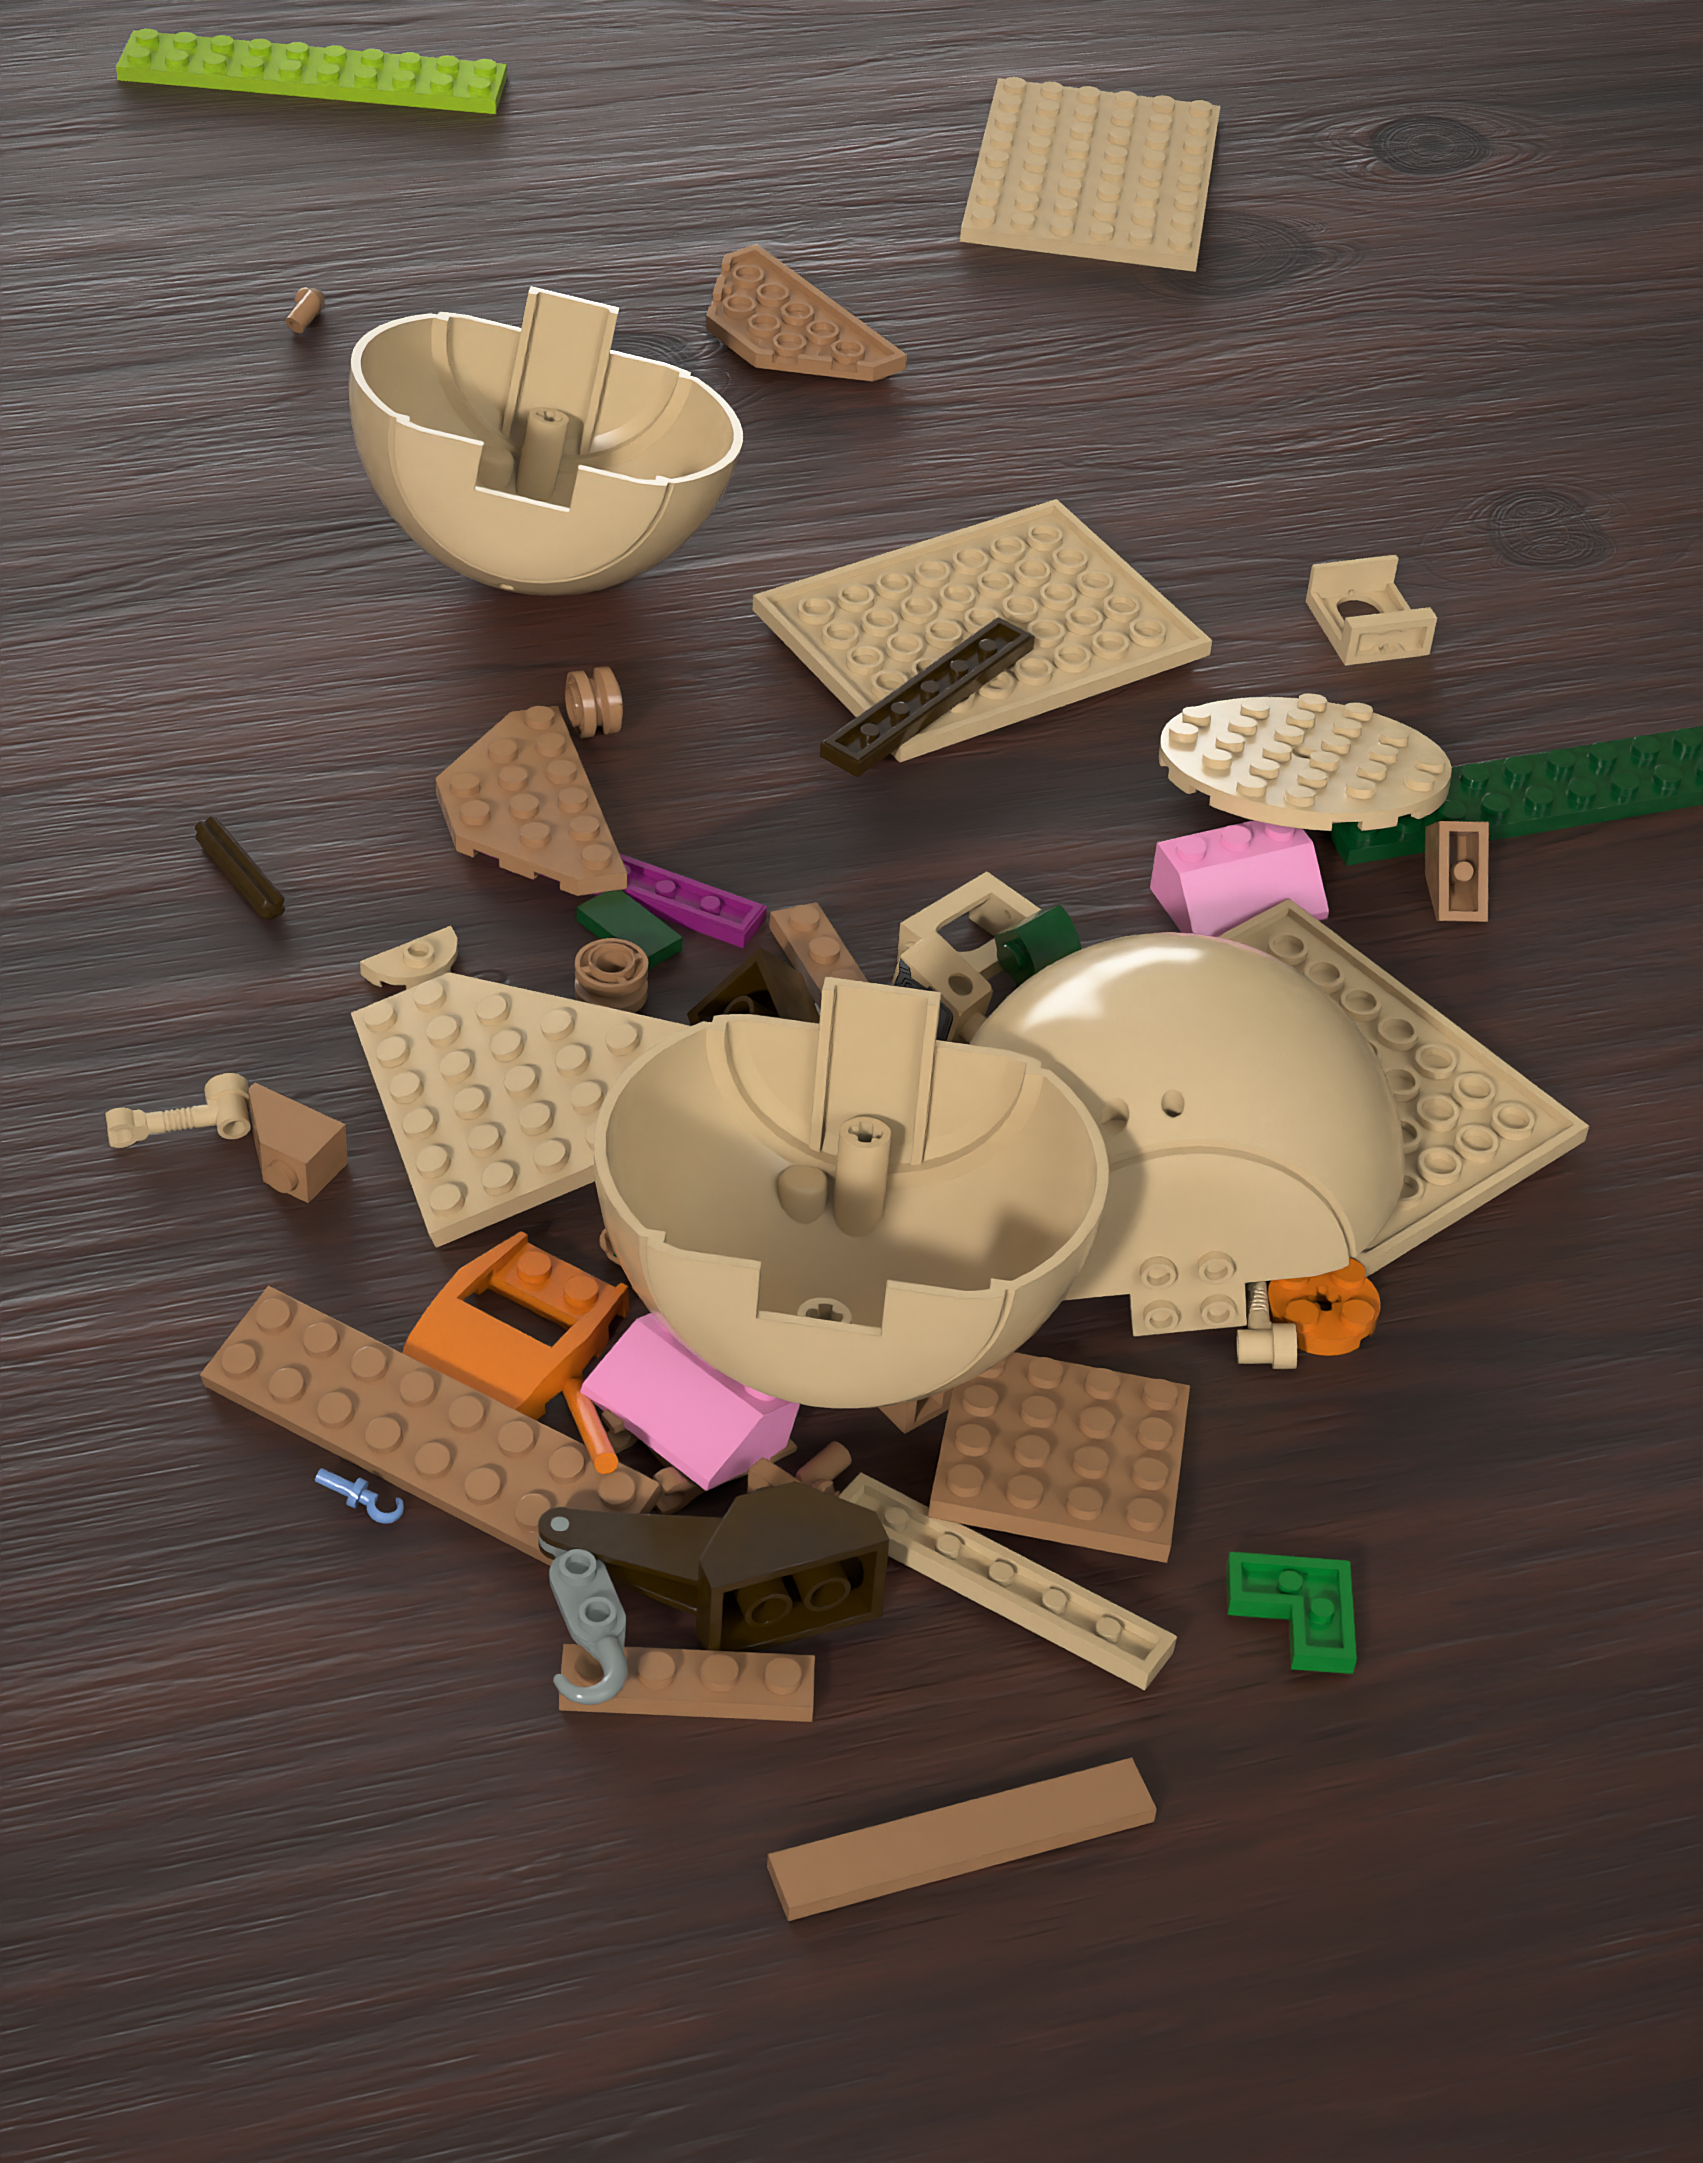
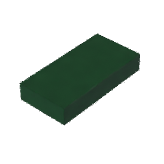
(620, 917)

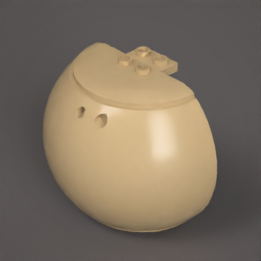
(537, 445)
(1231, 1117)
(847, 1197)

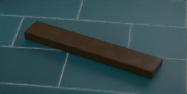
(926, 697)

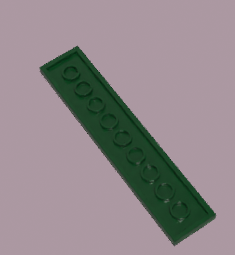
(1549, 792)

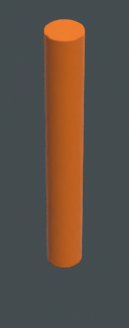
(590, 1427)

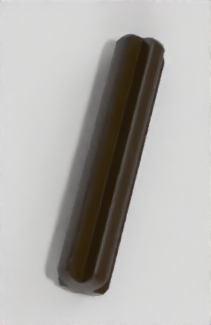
(240, 868)

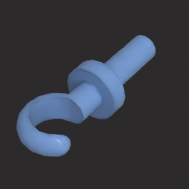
(358, 1493)

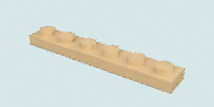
(1016, 1586)

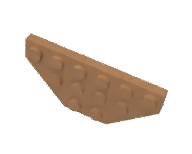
(791, 325)
(531, 805)

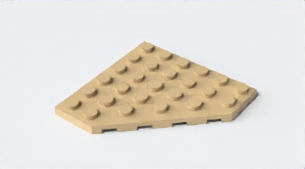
(495, 1092)

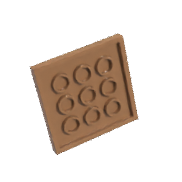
(1064, 1455)

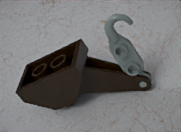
(759, 1578)

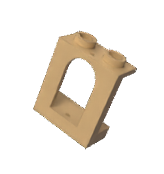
(1375, 637)
(989, 905)

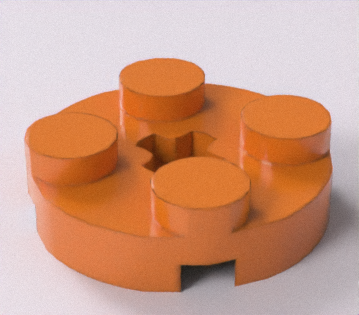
(1330, 1332)

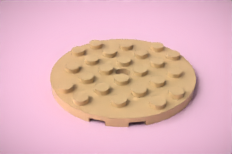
(1305, 762)

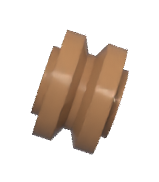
(594, 702)
(612, 975)

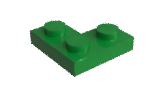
(1309, 1594)

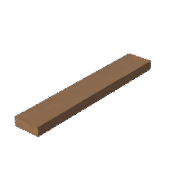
(960, 1838)

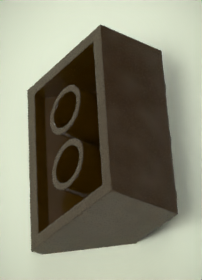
(762, 988)

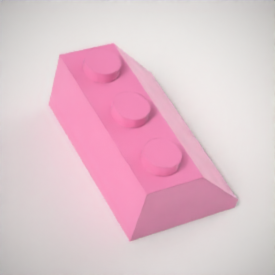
(1234, 874)
(686, 1407)

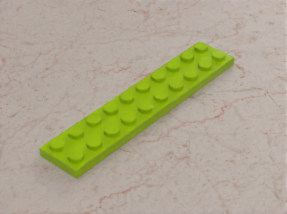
(312, 71)

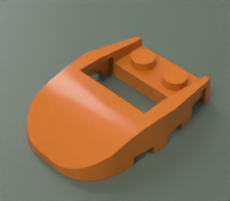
(501, 1358)

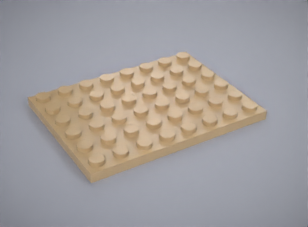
(1093, 174)
(1036, 568)
(1462, 1110)

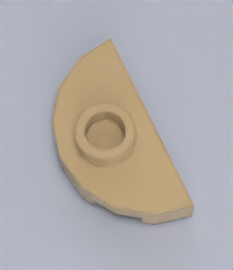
(413, 961)

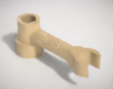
(226, 1107)
(1264, 1340)

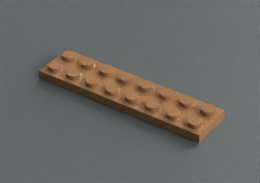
(413, 1424)

